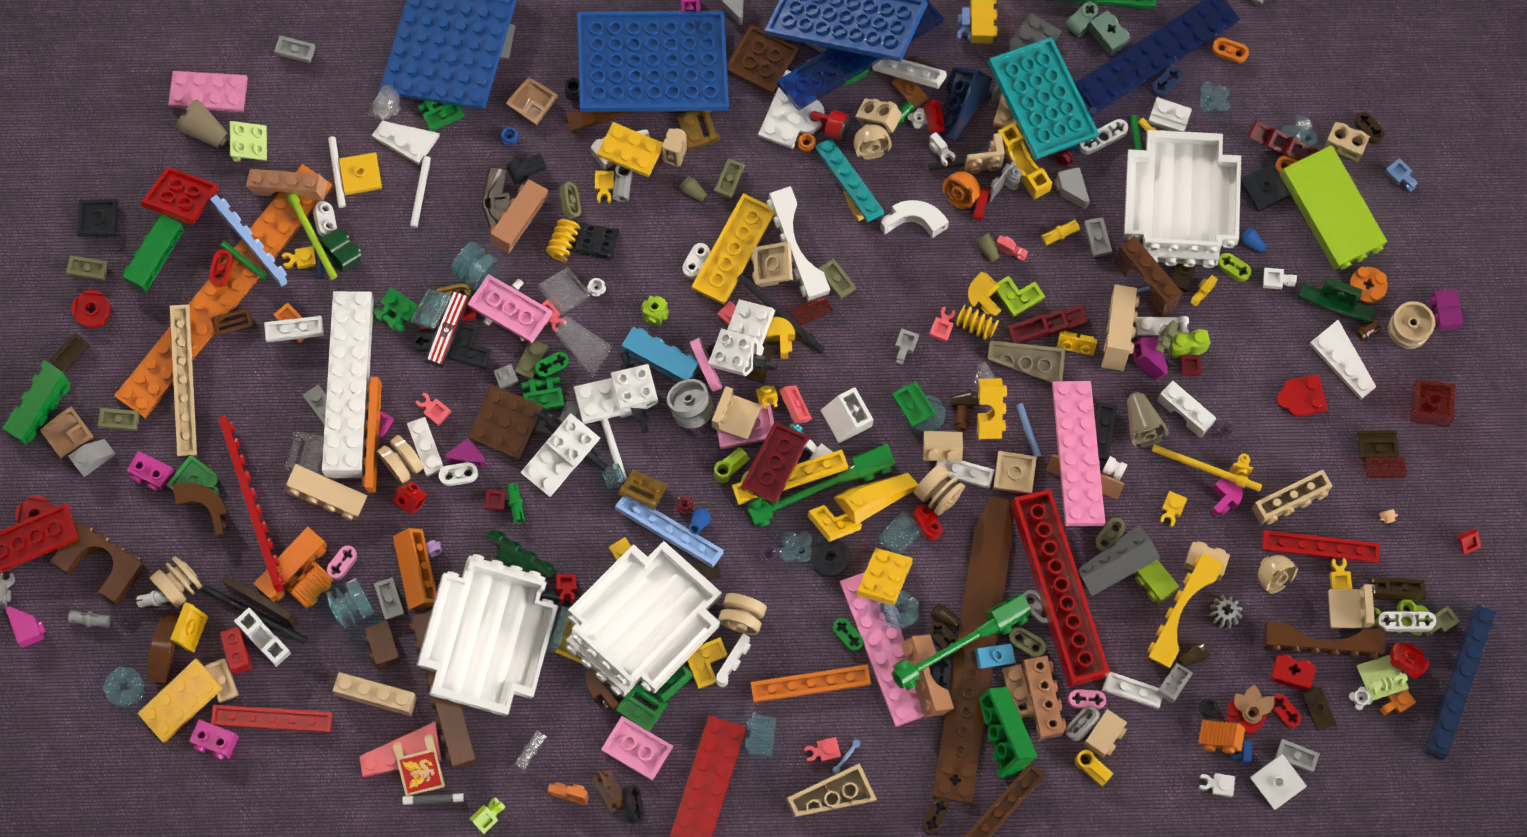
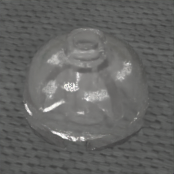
(385, 103)

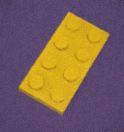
(180, 700)

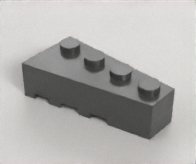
(1118, 561)

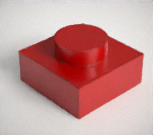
(1469, 541)

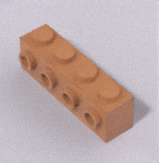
(518, 216)
(1043, 697)

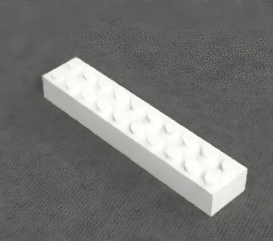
(347, 384)

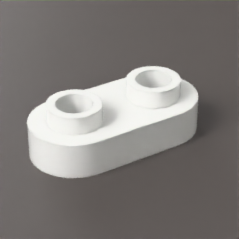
(324, 218)
(696, 260)
(458, 472)

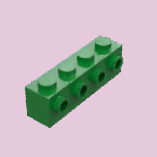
(153, 253)

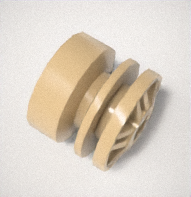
(936, 487)
(176, 581)

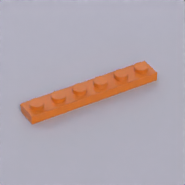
(372, 441)
(810, 683)

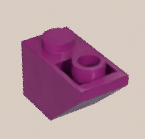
(1150, 359)

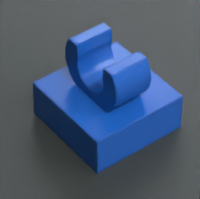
(1245, 754)

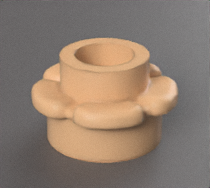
(1388, 516)

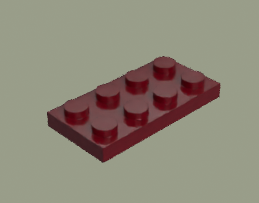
(775, 462)

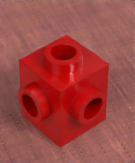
(409, 497)

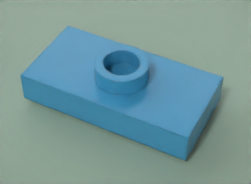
(995, 656)

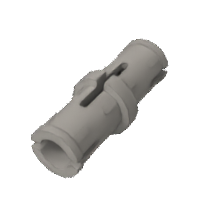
(89, 619)

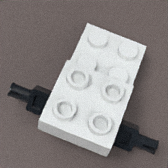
(740, 346)
(622, 395)
(562, 452)

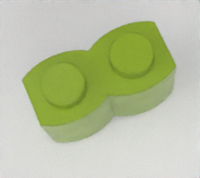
(1192, 343)

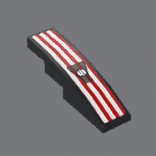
(447, 329)

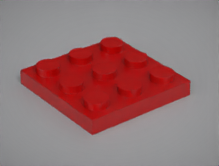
(179, 195)

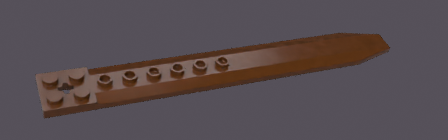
(983, 591)

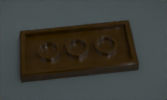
(259, 601)

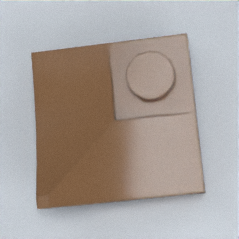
(532, 101)
(66, 433)

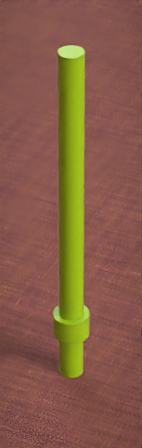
(294, 200)

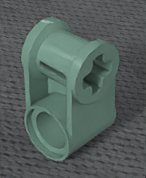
(1080, 21)

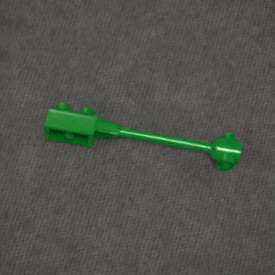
(863, 467)
(998, 620)

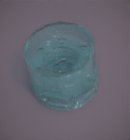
(474, 265)
(350, 603)

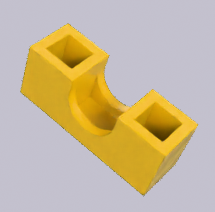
(991, 393)

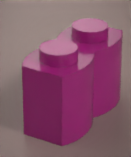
(1446, 309)

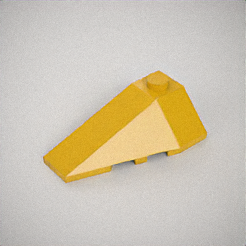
(870, 498)

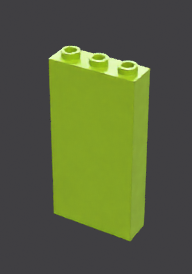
(1333, 208)

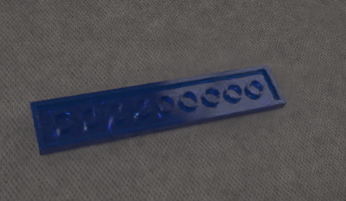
(1156, 53)
(838, 66)

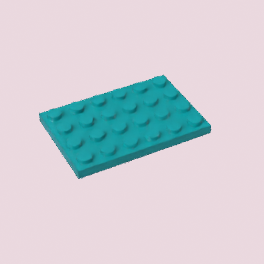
(1043, 98)

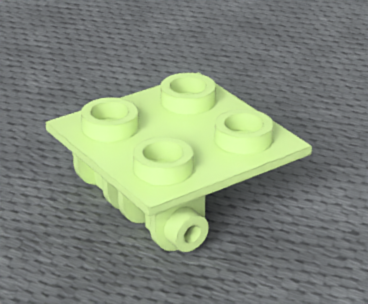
(248, 141)
(1382, 678)

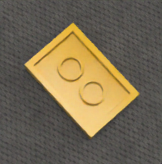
(630, 149)
(884, 576)

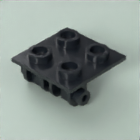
(597, 240)

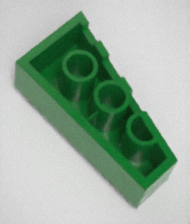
(37, 403)
(1006, 730)

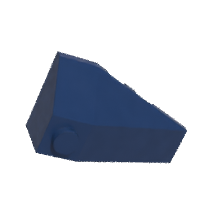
(966, 92)

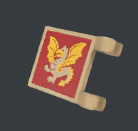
(419, 770)

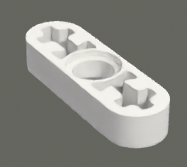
(1107, 129)
(1412, 615)

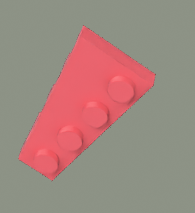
(383, 758)

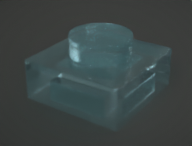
(613, 476)

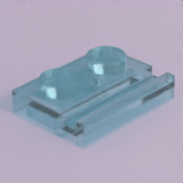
(430, 308)
(899, 533)
(557, 630)

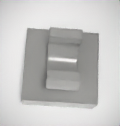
(506, 376)

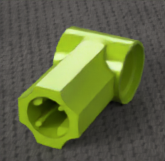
(731, 464)

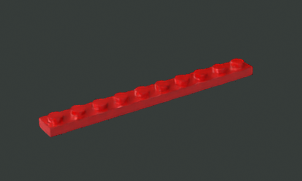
(254, 509)

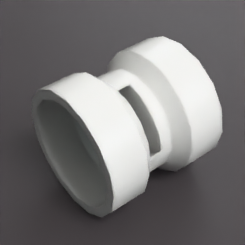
(1114, 468)

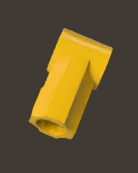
(1095, 769)

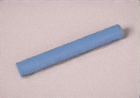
(1028, 430)

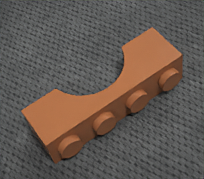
(303, 184)
(932, 698)

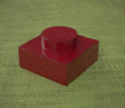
(1190, 365)
(495, 500)

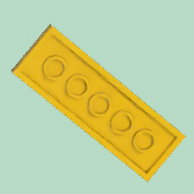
(733, 249)

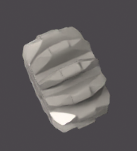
(1232, 610)

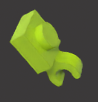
(485, 817)

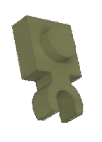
(1166, 333)

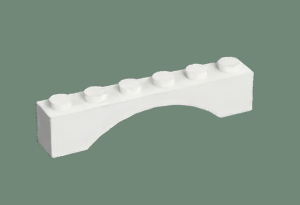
(812, 279)

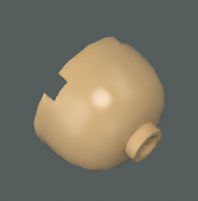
(871, 141)
(1275, 572)

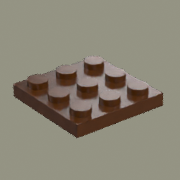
(761, 59)
(505, 422)

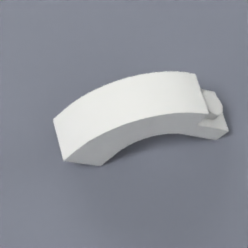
(917, 212)

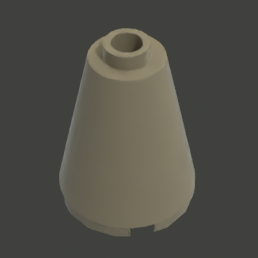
(202, 125)
(1144, 422)

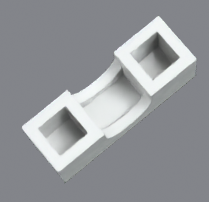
(1197, 417)
(262, 637)

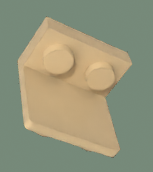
(988, 161)
(735, 415)
(1351, 607)

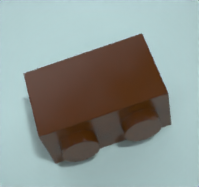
(382, 645)

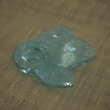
(1214, 97)
(1301, 129)
(794, 544)

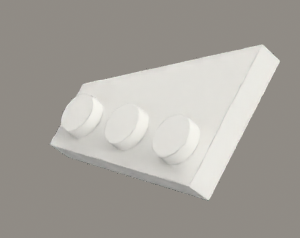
(406, 140)

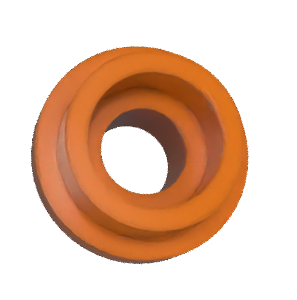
(806, 137)

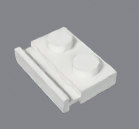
(1169, 115)

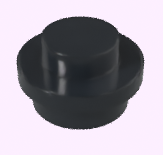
(1208, 708)

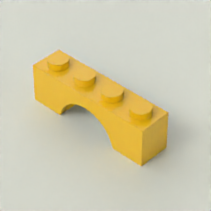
(1032, 176)

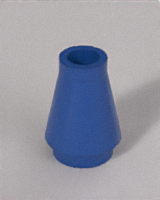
(1253, 240)
(699, 520)

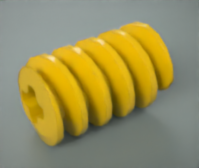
(561, 239)
(976, 322)

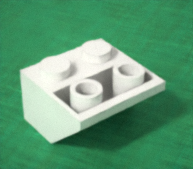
(847, 415)

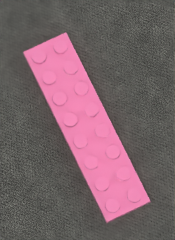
(1078, 453)
(883, 650)

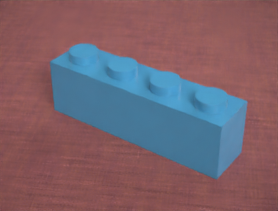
(659, 355)

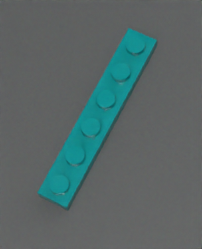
(849, 180)

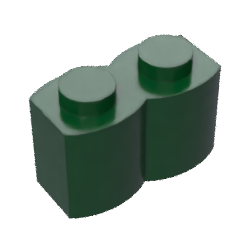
(340, 249)

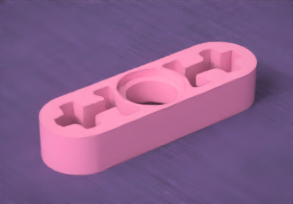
(703, 359)

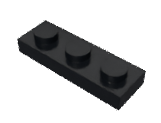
(1104, 428)

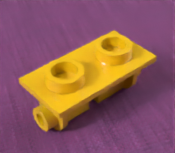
(1083, 345)
(1242, 466)

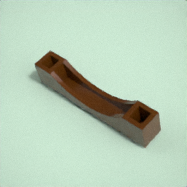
(1282, 636)

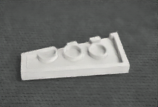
(1343, 359)

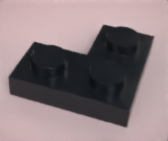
(465, 350)

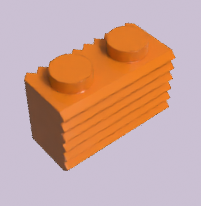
(310, 585)
(1221, 736)

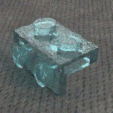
(761, 735)

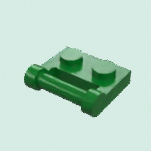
(639, 713)

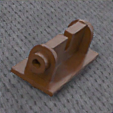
(609, 790)

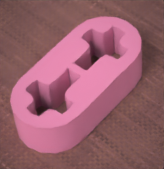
(338, 559)
(1086, 694)

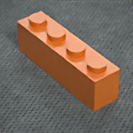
(292, 563)
(415, 569)

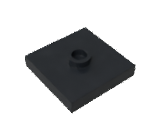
(1265, 187)
(97, 218)

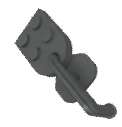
(1030, 32)

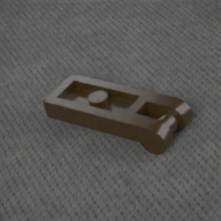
(1397, 588)

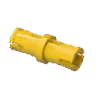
(1060, 232)

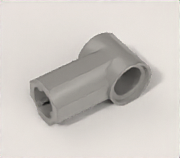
(622, 184)

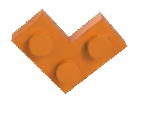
(574, 794)

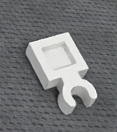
(1221, 784)

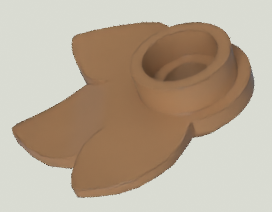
(1253, 702)

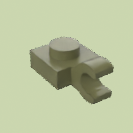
(1444, 621)

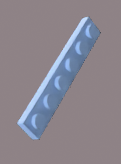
(254, 245)
(670, 530)

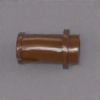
(1365, 332)
(961, 418)

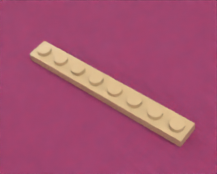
(183, 380)

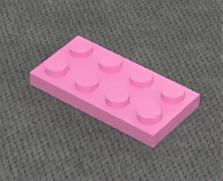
(214, 90)
(510, 308)

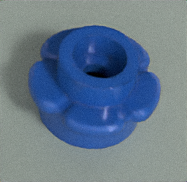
(509, 131)

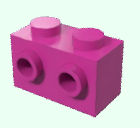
(150, 471)
(213, 739)

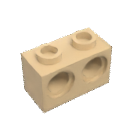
(879, 113)
(1345, 146)

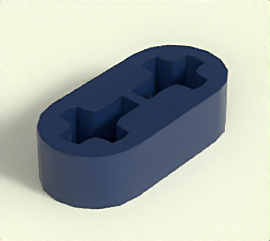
(1164, 79)

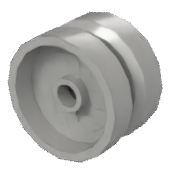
(690, 403)

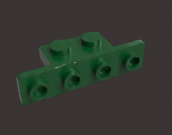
(1339, 298)
(513, 554)

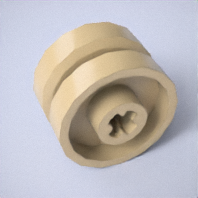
(1411, 325)
(402, 458)
(742, 613)

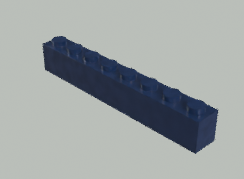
(1460, 682)

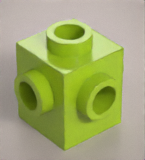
(656, 315)

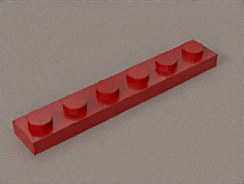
(1320, 546)
(272, 718)

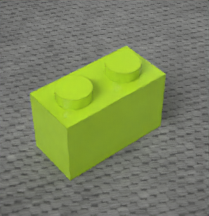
(1156, 581)

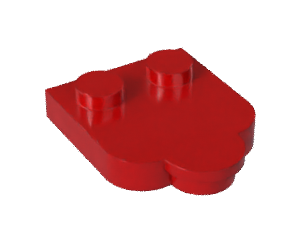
(1303, 396)

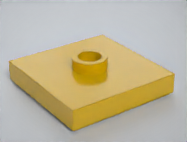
(360, 173)
(189, 627)

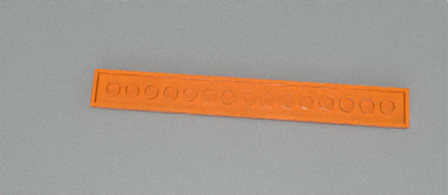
(155, 372)

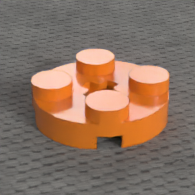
(1376, 278)

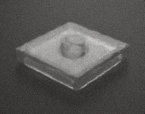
(564, 290)

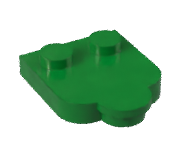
(195, 472)

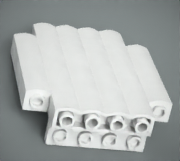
(1183, 197)
(642, 619)
(487, 635)

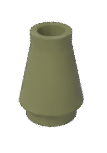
(693, 189)
(988, 247)

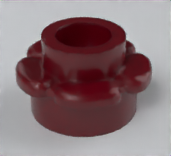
(1064, 158)
(685, 500)

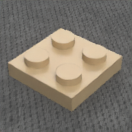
(1014, 472)

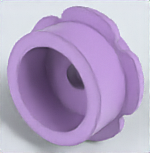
(433, 548)

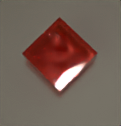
(1432, 403)

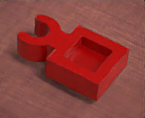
(566, 587)

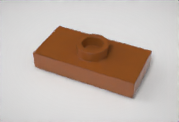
(911, 92)

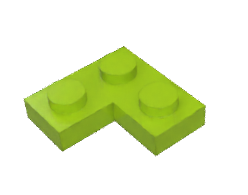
(1016, 300)

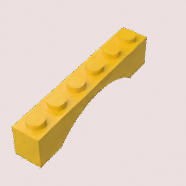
(1166, 646)

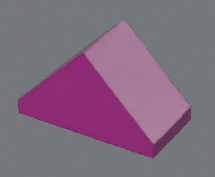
(465, 453)

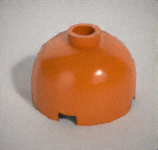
(962, 189)

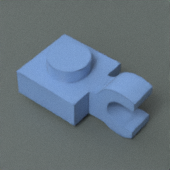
(964, 21)
(1399, 173)

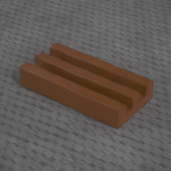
(216, 326)

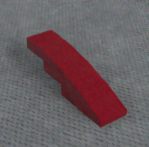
(1280, 141)
(1048, 325)

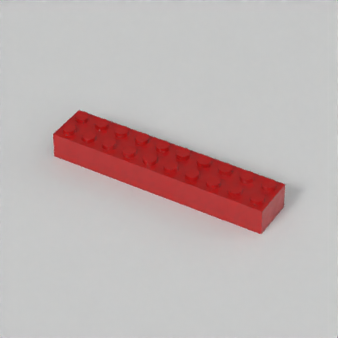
(1059, 588)

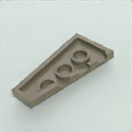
(1033, 360)

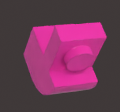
(1230, 495)

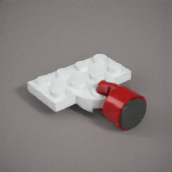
(785, 122)

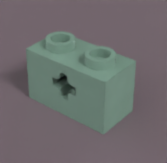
(1109, 33)

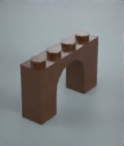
(1164, 292)
(125, 567)

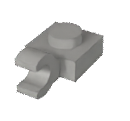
(906, 343)
(5, 594)

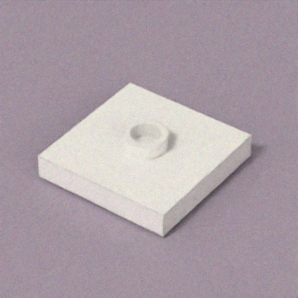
(1278, 781)

